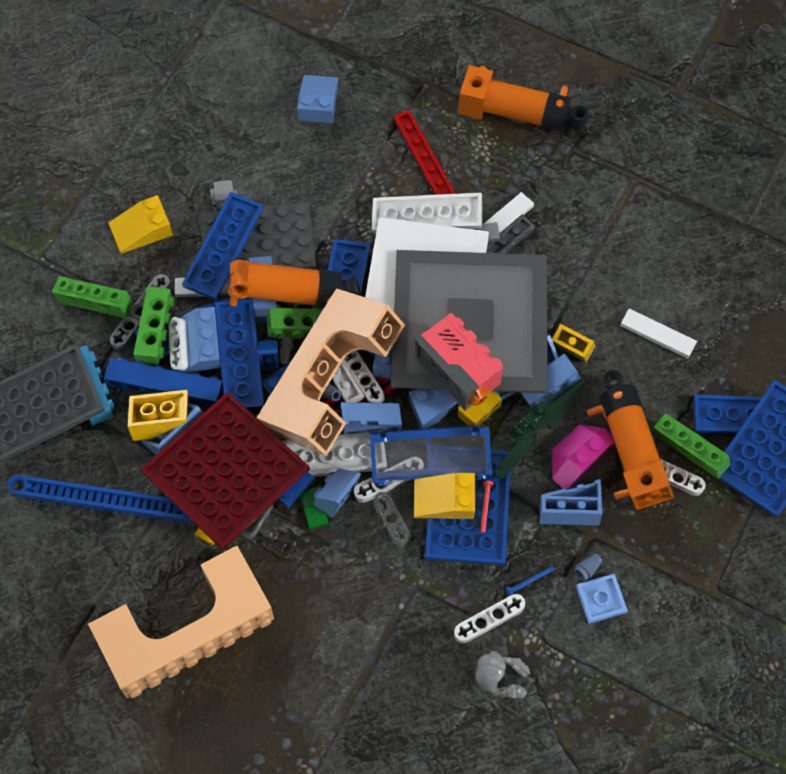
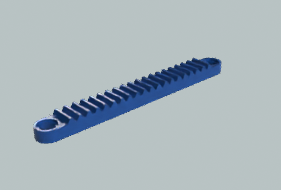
(97, 498)

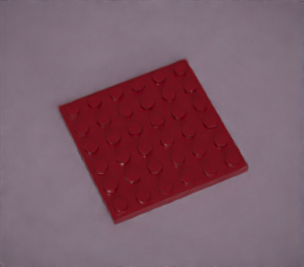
(225, 470)

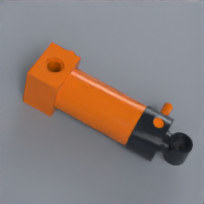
(545, 109)
(634, 442)

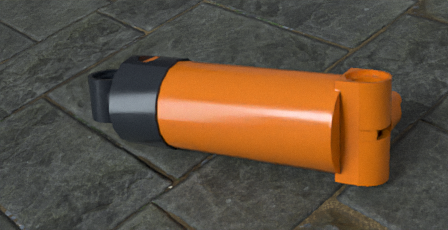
(285, 284)

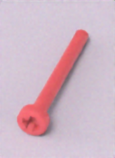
(487, 484)

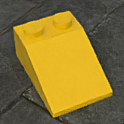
(141, 225)
(156, 413)
(445, 496)

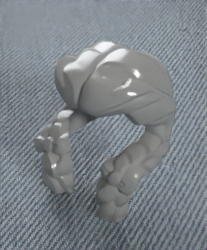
(491, 670)

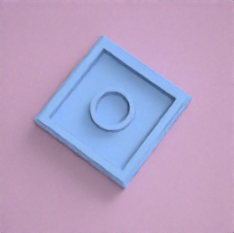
(601, 598)

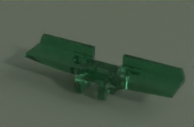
(531, 423)

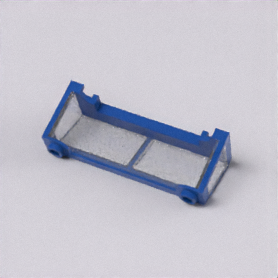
(430, 453)

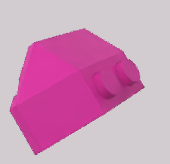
(579, 454)

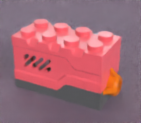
(458, 361)

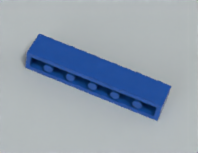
(150, 380)

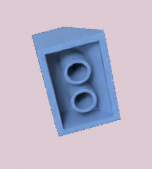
(202, 339)
(160, 442)

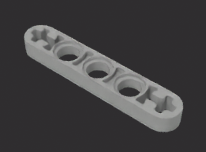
(133, 318)

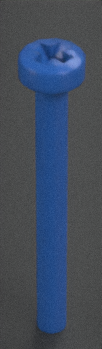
(510, 590)

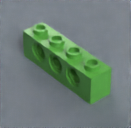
(92, 297)
(154, 298)
(295, 317)
(692, 446)

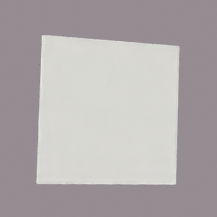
(409, 235)

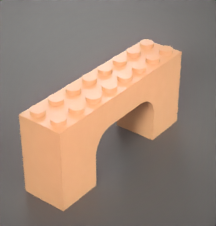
(343, 327)
(144, 661)

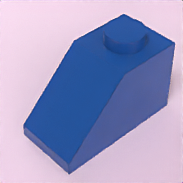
(268, 354)

